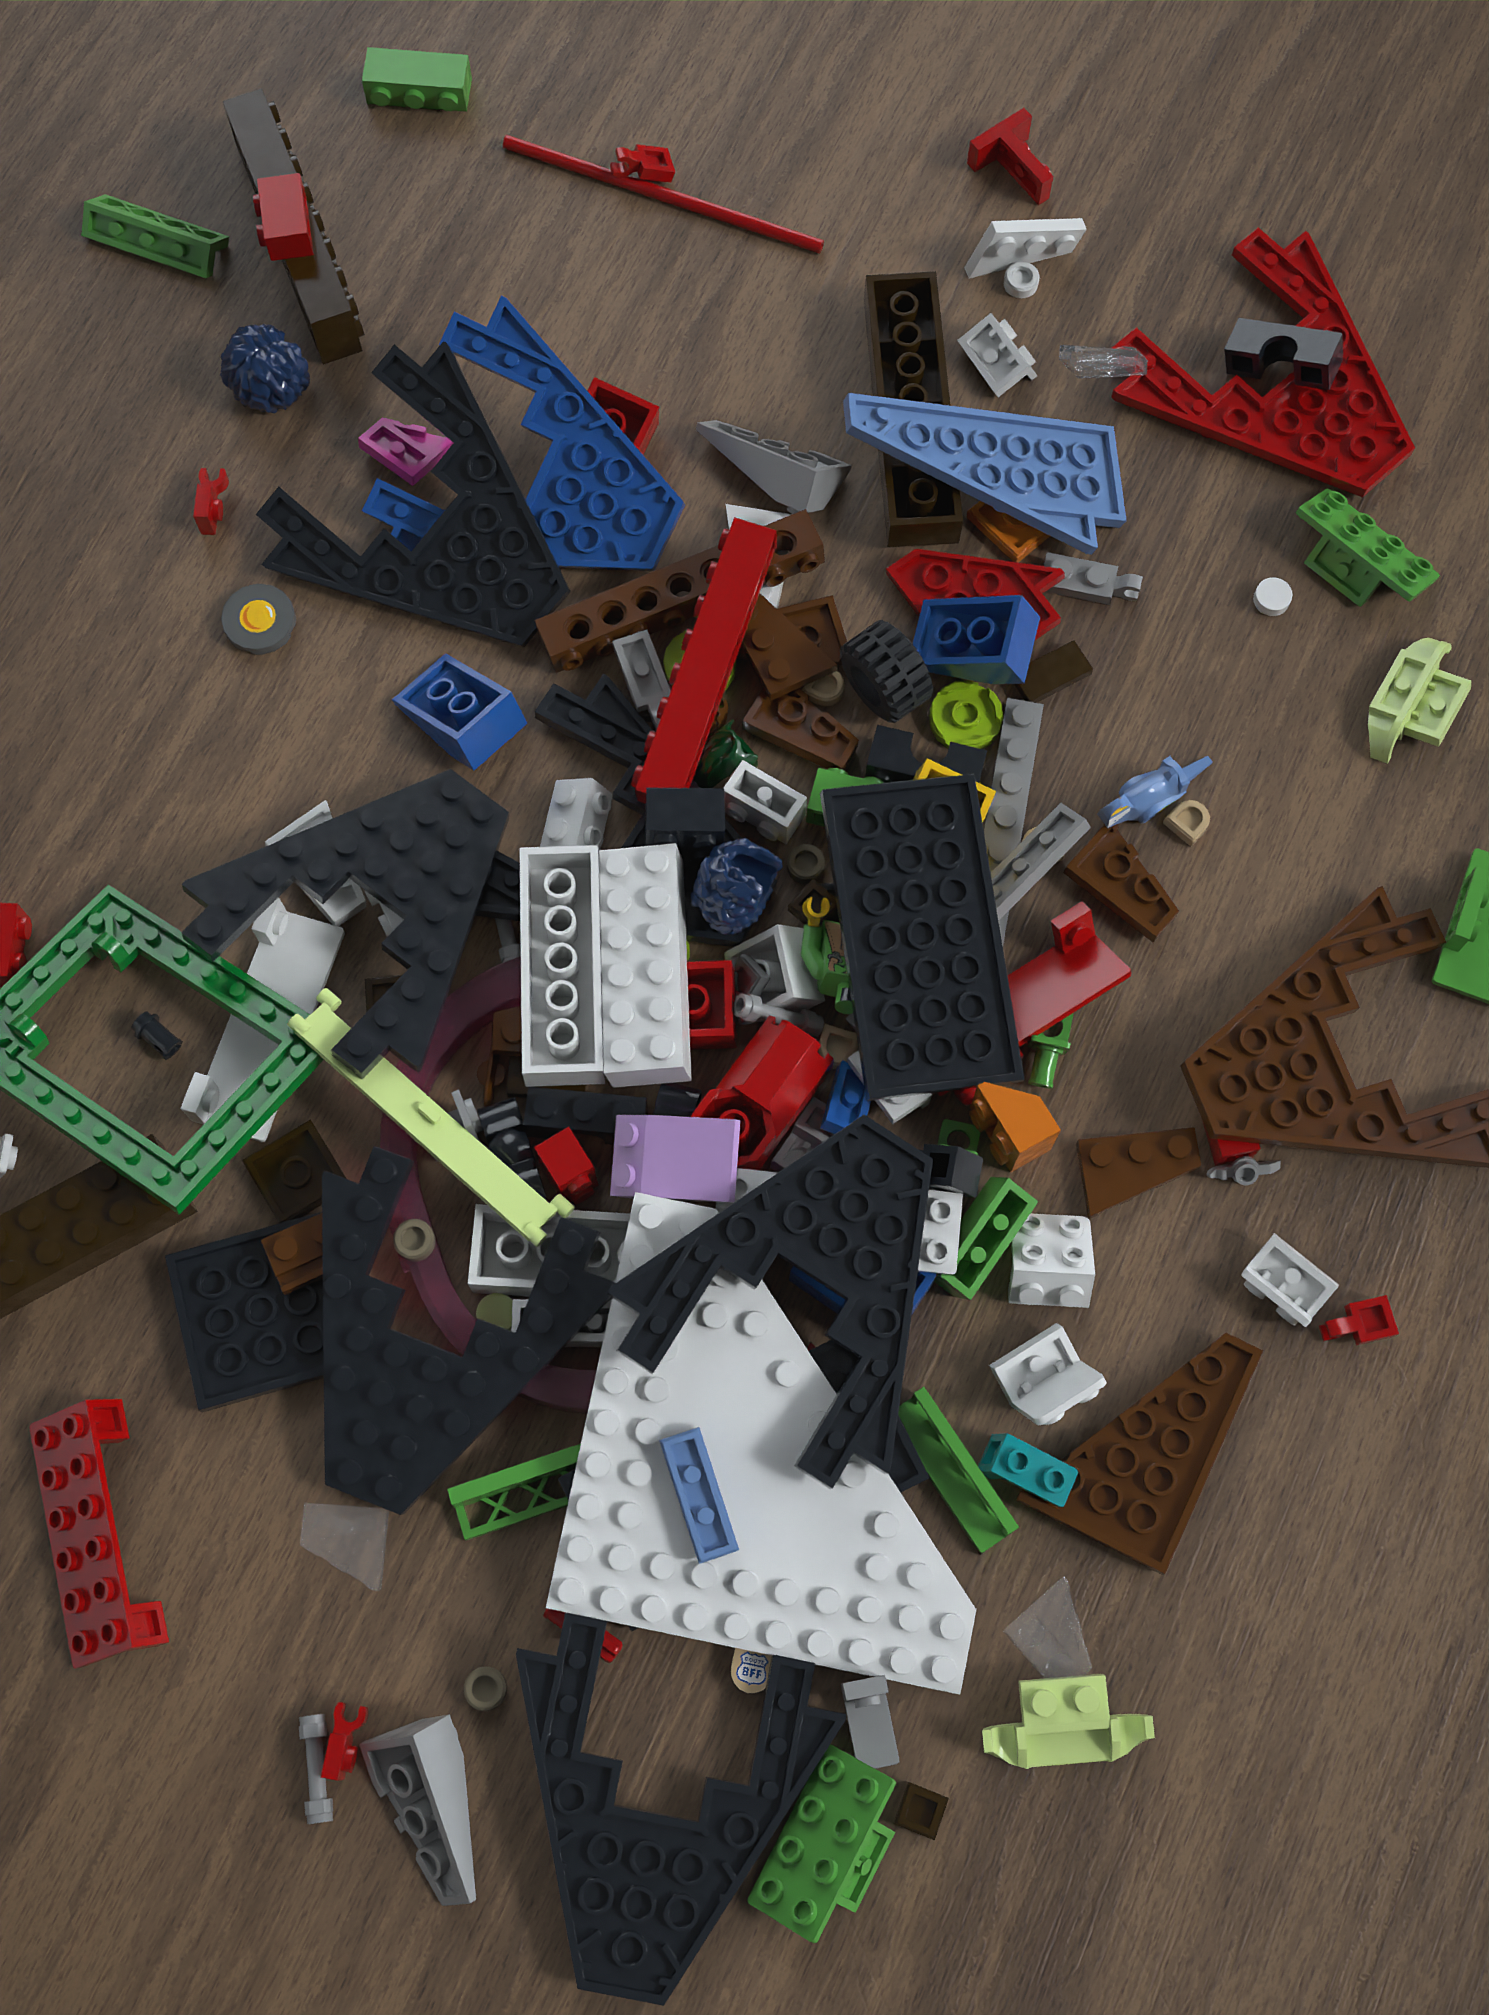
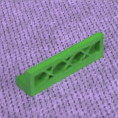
(152, 235)
(955, 1473)
(510, 1479)

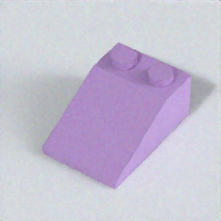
(675, 1157)

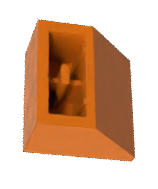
(1014, 1122)

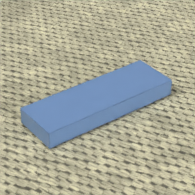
(699, 1495)

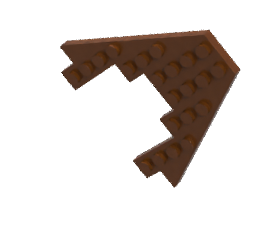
(1282, 1078)

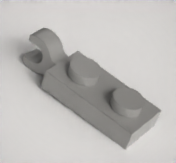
(1092, 580)
(642, 672)

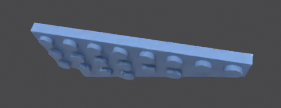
(1030, 467)

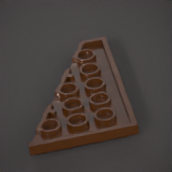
(1154, 1458)

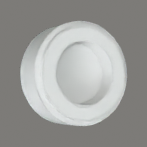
(1021, 280)
(1272, 596)

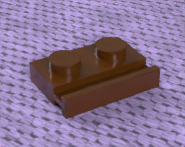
(297, 1254)

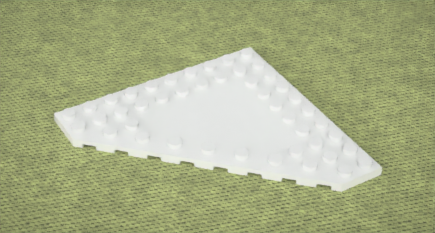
(817, 1568)

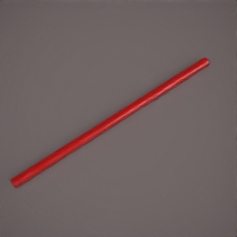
(664, 194)

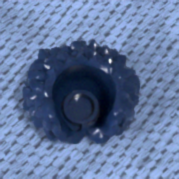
(264, 368)
(734, 885)

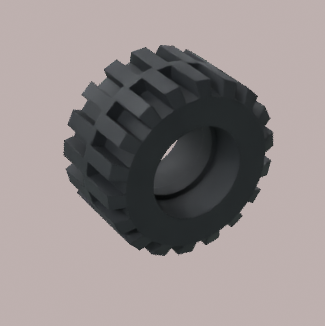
(886, 671)

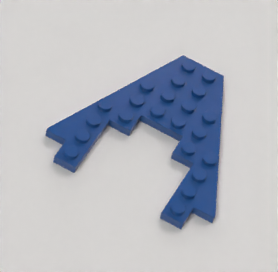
(594, 489)

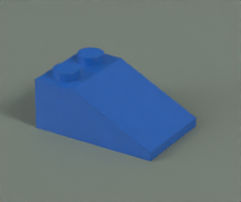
(977, 637)
(461, 710)

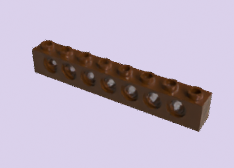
(659, 589)

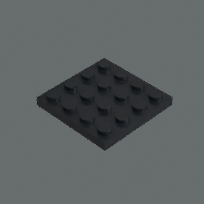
(239, 1325)

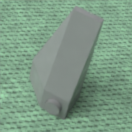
(785, 475)
(426, 1783)

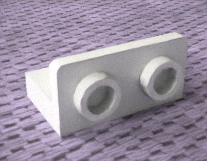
(996, 355)

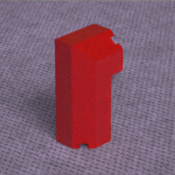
(767, 1088)

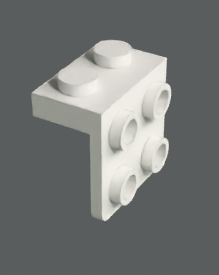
(1052, 1262)
(1046, 1377)

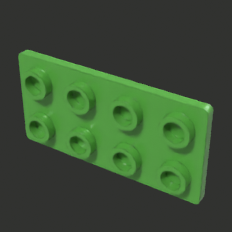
(1358, 554)
(1465, 955)
(826, 1846)

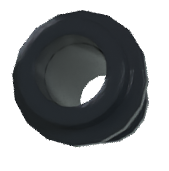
(157, 1035)

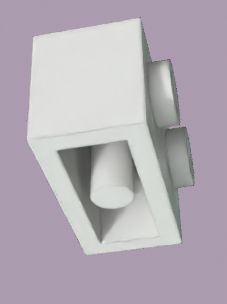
(764, 803)

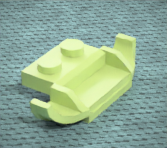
(1415, 699)
(1066, 1724)

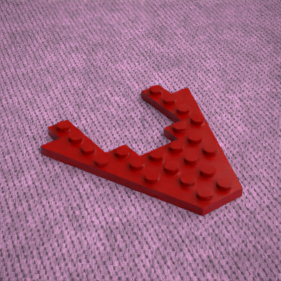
(1332, 435)

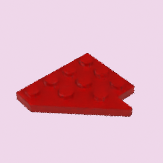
(947, 575)

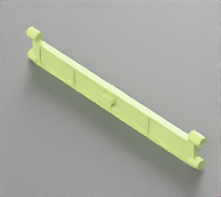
(434, 1129)

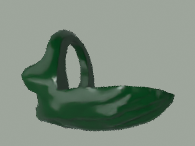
(722, 756)

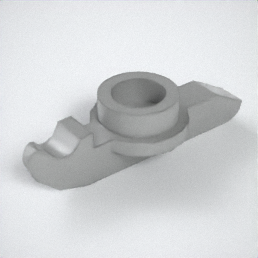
(1244, 1170)

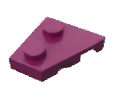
(404, 448)

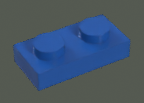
(845, 1100)

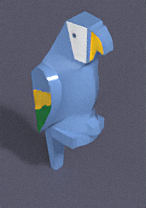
(1151, 792)

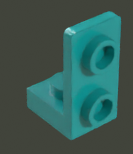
(1028, 1468)

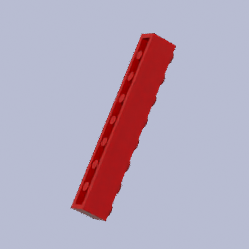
(707, 659)

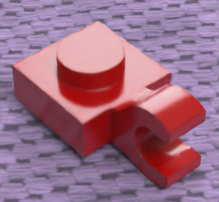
(649, 162)
(207, 506)
(1365, 1319)
(340, 1753)

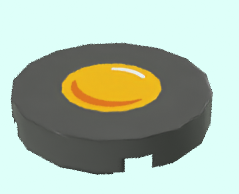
(258, 619)

